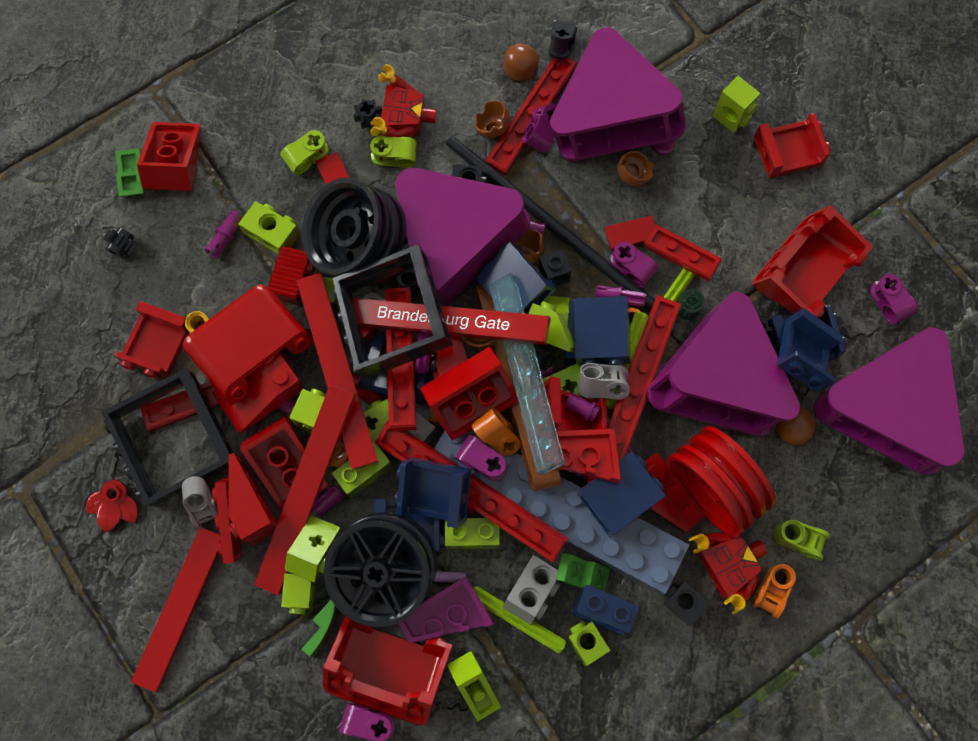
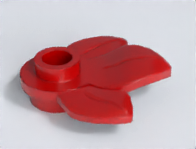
(110, 509)

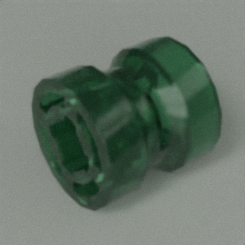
(688, 309)

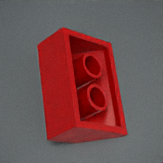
(469, 392)

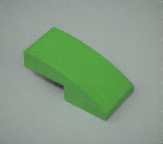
(127, 175)
(582, 572)
(325, 620)

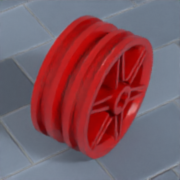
(722, 481)

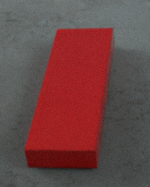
(682, 252)

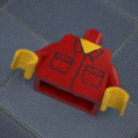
(402, 108)
(730, 565)

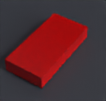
(632, 231)

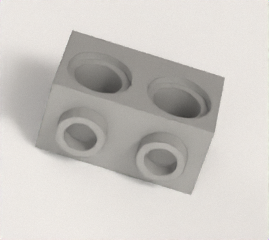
(528, 588)

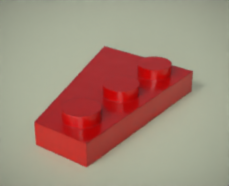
(591, 453)
(677, 505)
(228, 546)

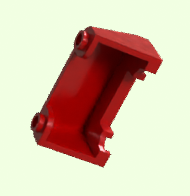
(812, 261)
(243, 340)
(385, 671)

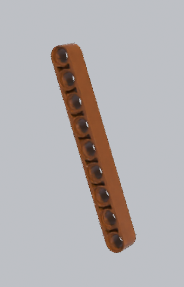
(536, 480)

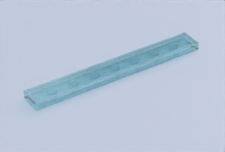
(528, 384)

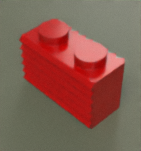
(289, 267)

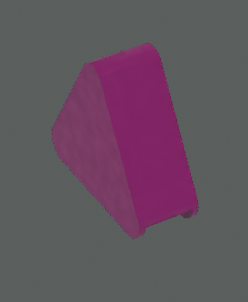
(615, 102)
(458, 224)
(727, 373)
(901, 405)

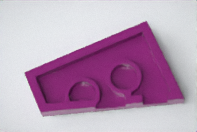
(448, 611)

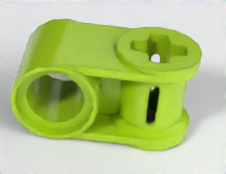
(396, 151)
(303, 153)
(807, 540)

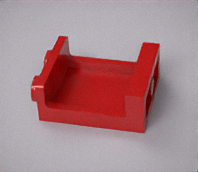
(792, 146)
(154, 341)
(566, 419)

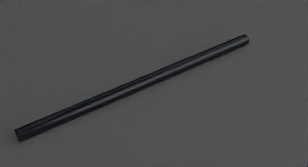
(551, 223)

